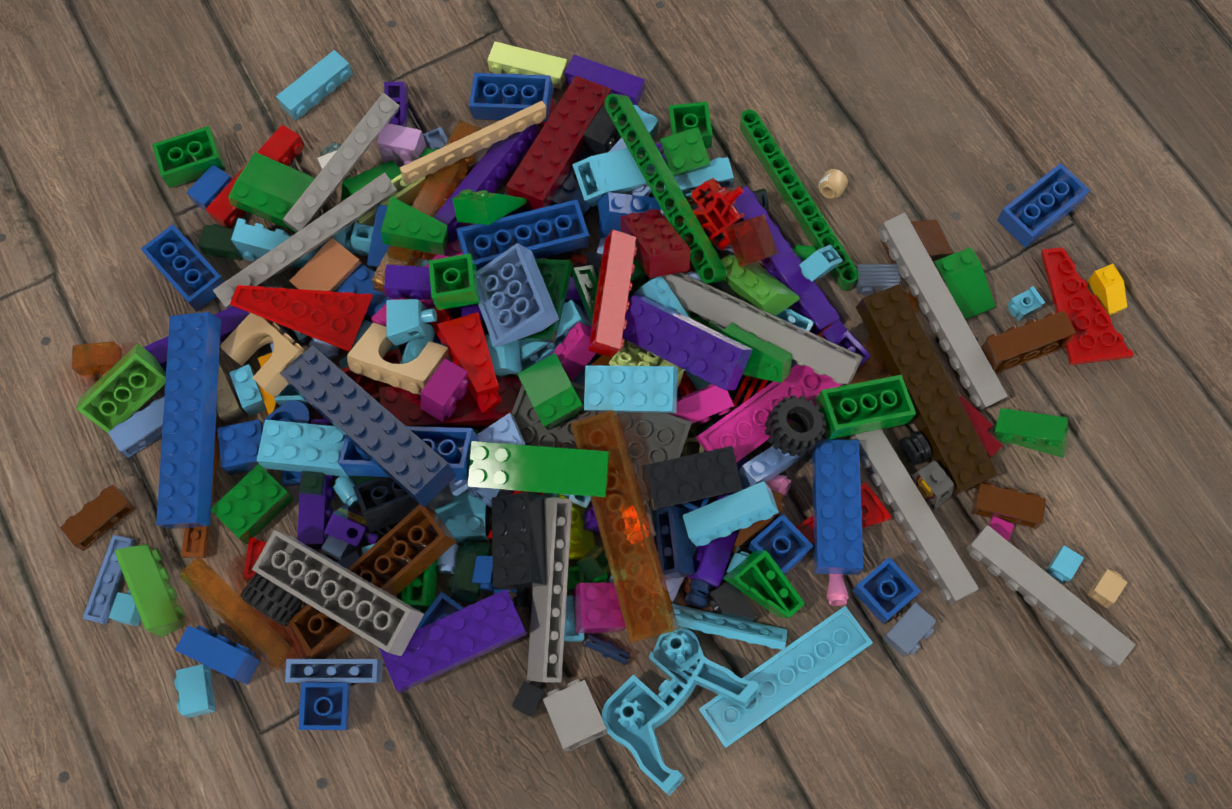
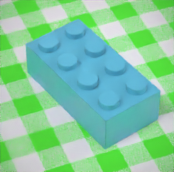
(631, 389)
(301, 447)

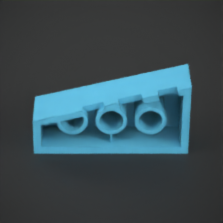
(257, 241)
(504, 358)

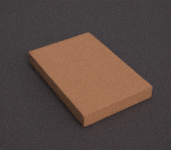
(326, 268)

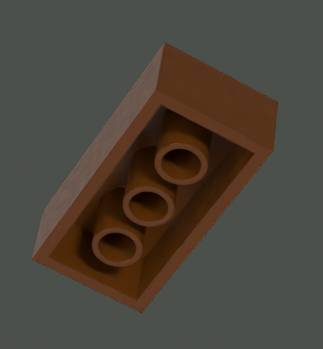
(1028, 341)

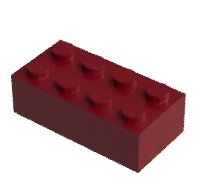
(657, 242)

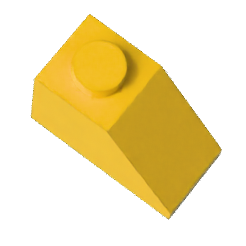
(1109, 289)

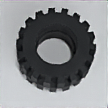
(803, 413)
(271, 599)

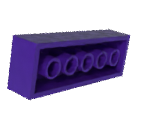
(685, 343)
(455, 641)

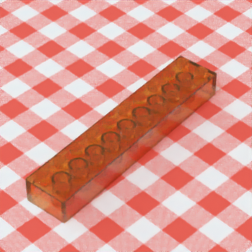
(627, 532)

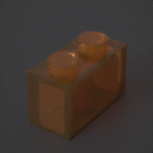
(95, 358)

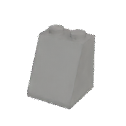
(574, 715)

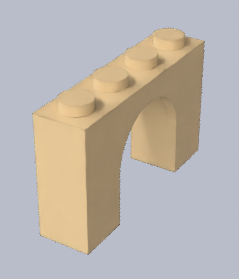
(253, 334)
(368, 355)

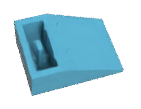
(607, 173)

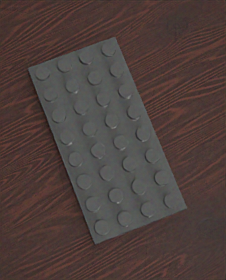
(648, 435)

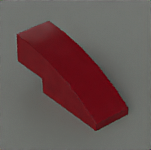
(981, 427)

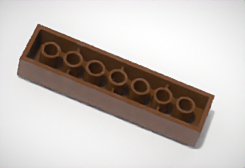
(388, 565)

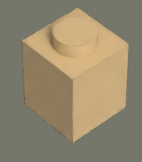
(1107, 588)

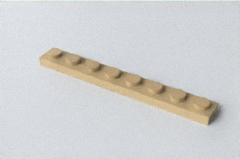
(472, 143)

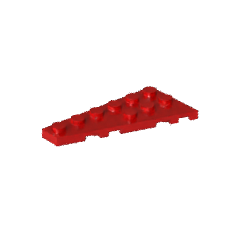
(316, 313)
(1095, 335)

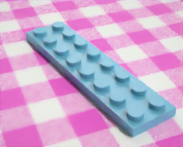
(788, 675)

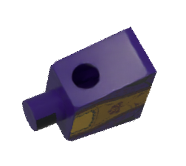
(350, 527)

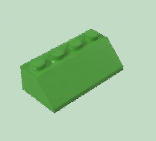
(758, 286)
(123, 389)
(151, 589)

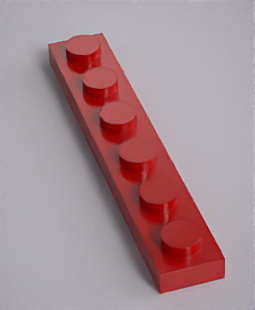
(487, 401)

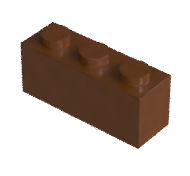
(1008, 505)
(97, 517)

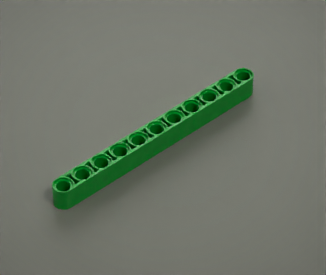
(796, 189)
(671, 198)

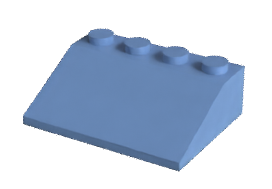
(514, 296)

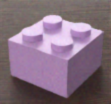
(400, 144)

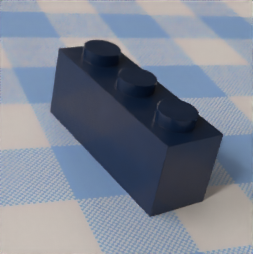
(673, 542)

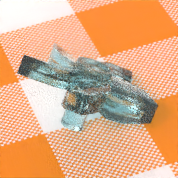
(330, 148)

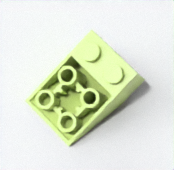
(636, 356)

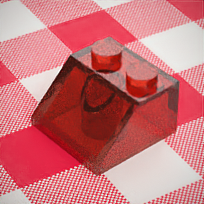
(751, 240)

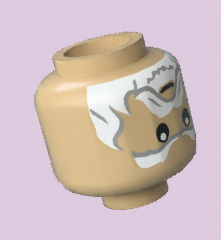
(833, 184)

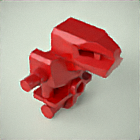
(716, 209)

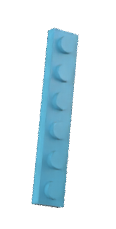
(730, 627)

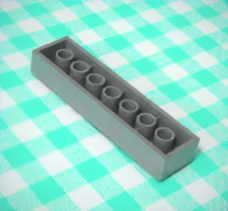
(338, 593)

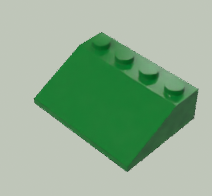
(268, 189)

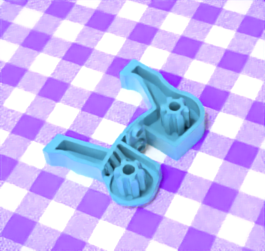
(636, 711)

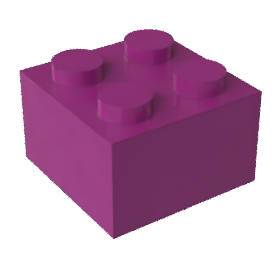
(444, 390)
(597, 608)

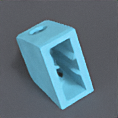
(407, 320)

